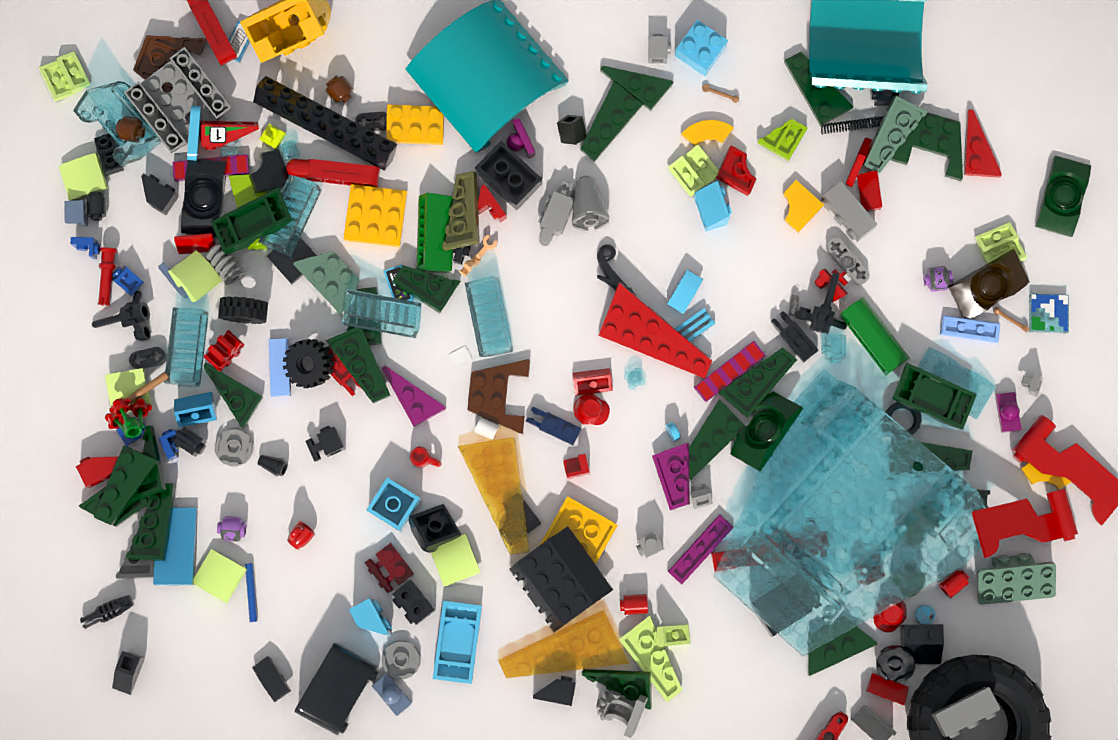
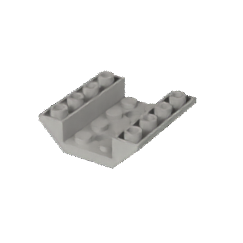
(168, 111)

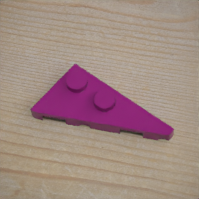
(415, 402)

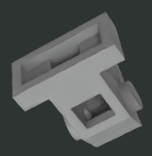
(631, 718)

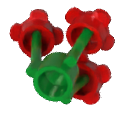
(118, 418)

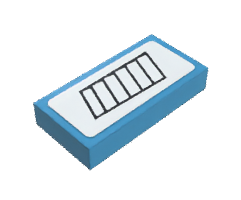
(239, 41)

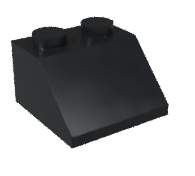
(924, 642)

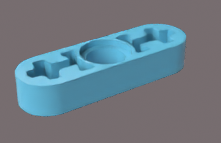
(194, 129)

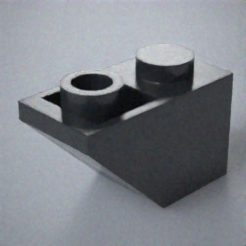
(157, 195)
(127, 671)

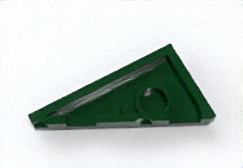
(643, 87)
(238, 397)
(155, 482)
(627, 683)

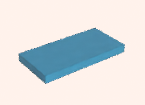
(180, 554)

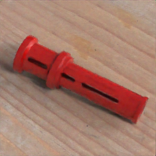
(107, 266)

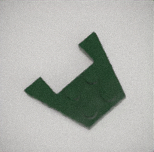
(937, 136)

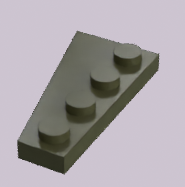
(464, 216)

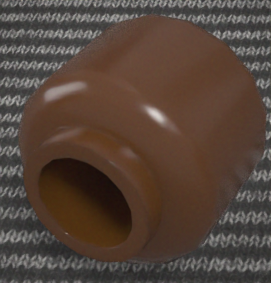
(339, 89)
(130, 129)

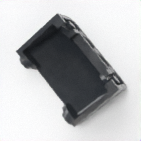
(336, 689)

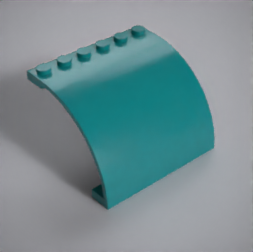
(867, 44)
(484, 72)

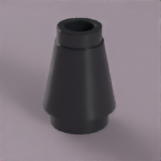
(274, 465)

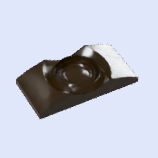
(989, 285)

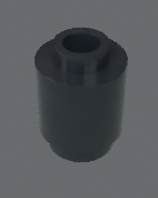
(96, 206)

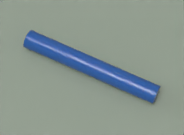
(251, 592)

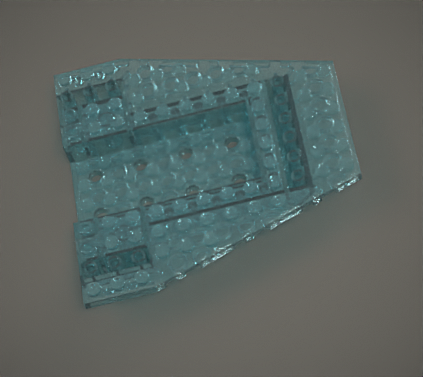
(913, 541)

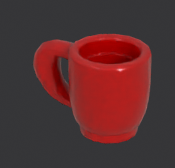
(421, 457)
(300, 535)

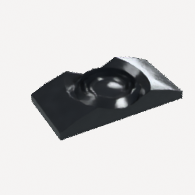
(202, 196)

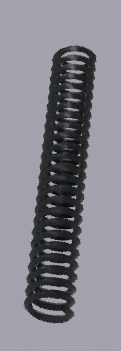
(850, 122)

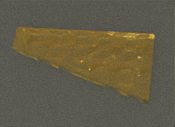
(498, 480)
(577, 647)

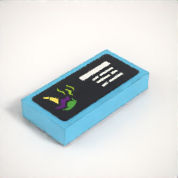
(396, 292)

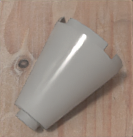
(588, 206)

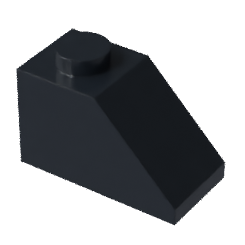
(558, 691)

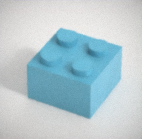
(701, 48)
(393, 504)

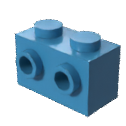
(195, 409)

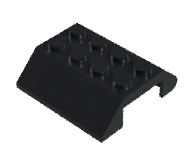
(561, 578)

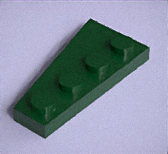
(824, 102)
(611, 119)
(756, 384)
(713, 437)
(154, 528)

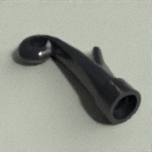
(611, 278)

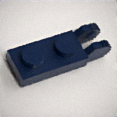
(555, 426)

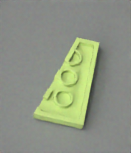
(643, 647)

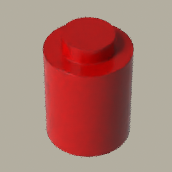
(954, 583)
(634, 604)

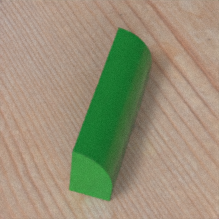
(432, 222)
(874, 336)

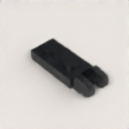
(795, 338)

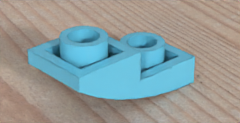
(685, 291)

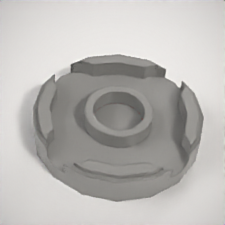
(234, 447)
(401, 659)

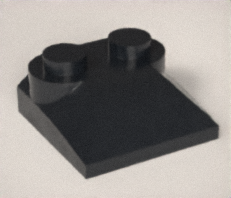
(433, 528)

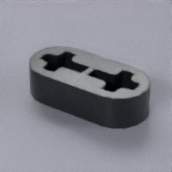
(372, 116)
(146, 353)

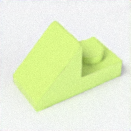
(673, 635)

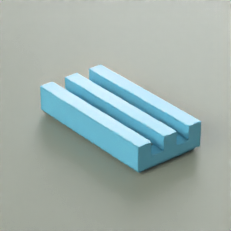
(694, 317)

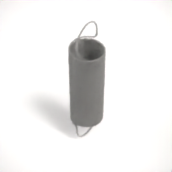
(793, 305)

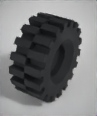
(243, 310)
(321, 361)

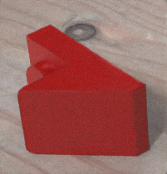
(487, 201)

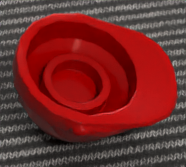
(591, 410)
(891, 618)

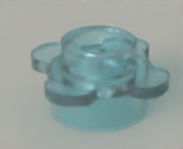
(291, 144)
(635, 373)

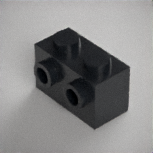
(413, 602)

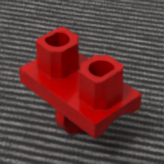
(824, 279)

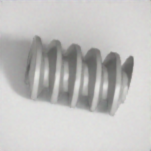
(224, 265)

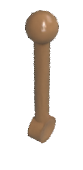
(706, 88)
(998, 311)

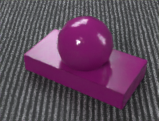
(520, 139)
(1008, 412)

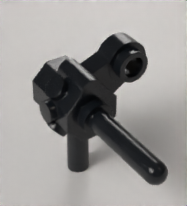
(132, 314)
(822, 316)

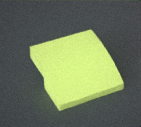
(64, 76)
(694, 170)
(83, 176)
(998, 242)
(195, 276)
(125, 383)
(455, 561)
(219, 575)

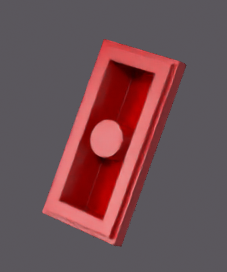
(869, 191)
(190, 243)
(592, 381)
(887, 689)

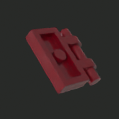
(394, 565)

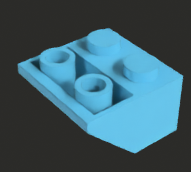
(712, 206)
(368, 617)

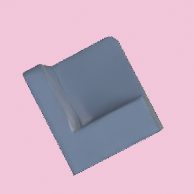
(76, 212)

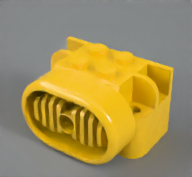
(278, 30)

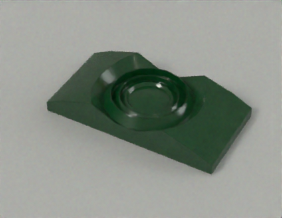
(1063, 196)
(252, 221)
(934, 396)
(765, 430)

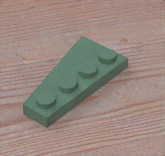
(892, 132)

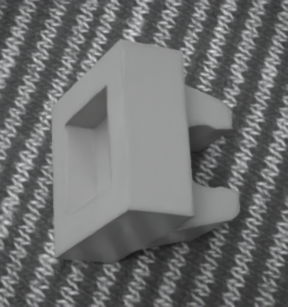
(1033, 383)
(701, 497)

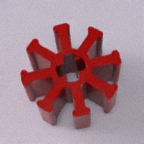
(224, 350)

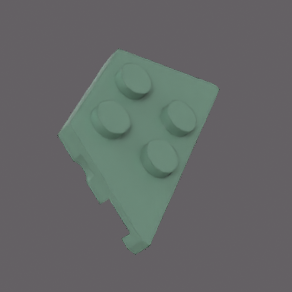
(329, 277)

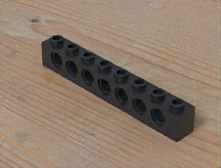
(325, 123)

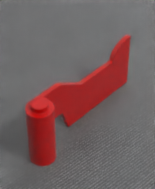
(1072, 464)
(1020, 518)

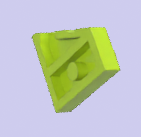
(784, 139)

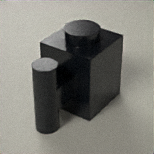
(882, 98)
(190, 441)
(328, 442)

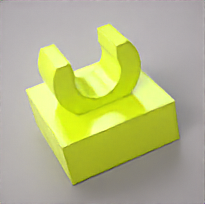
(272, 136)

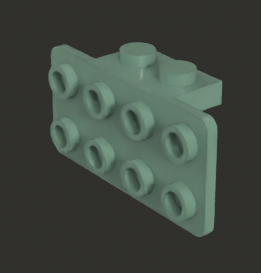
(1016, 580)

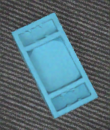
(457, 642)

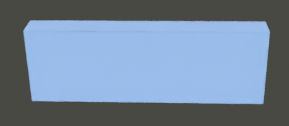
(970, 329)
(278, 381)

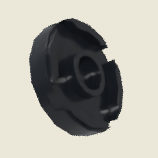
(895, 663)

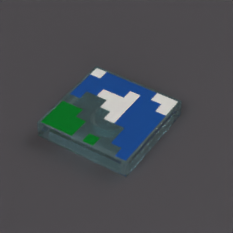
(1048, 313)

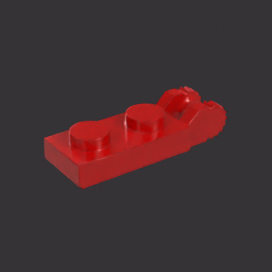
(341, 373)

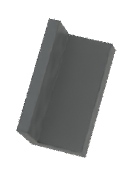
(872, 724)

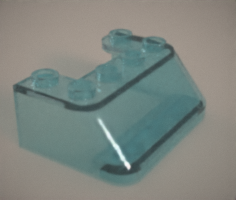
(107, 106)

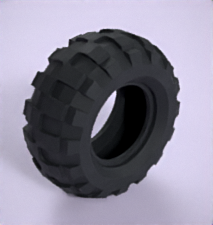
(963, 675)

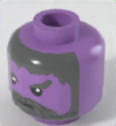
(938, 278)
(231, 528)

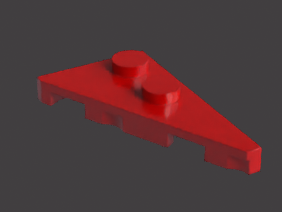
(978, 154)

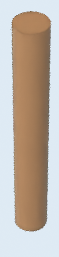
(147, 387)

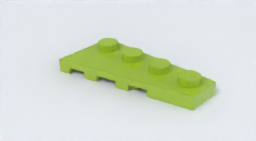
(244, 193)

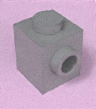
(658, 49)
(649, 545)

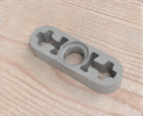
(849, 253)

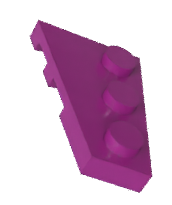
(674, 475)

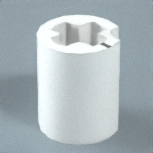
(486, 429)

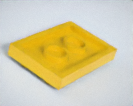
(414, 124)

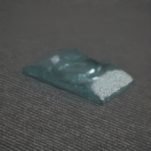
(952, 371)

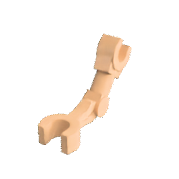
(469, 264)

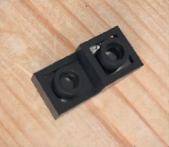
(105, 146)
(271, 679)

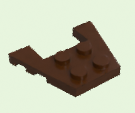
(158, 50)
(489, 393)

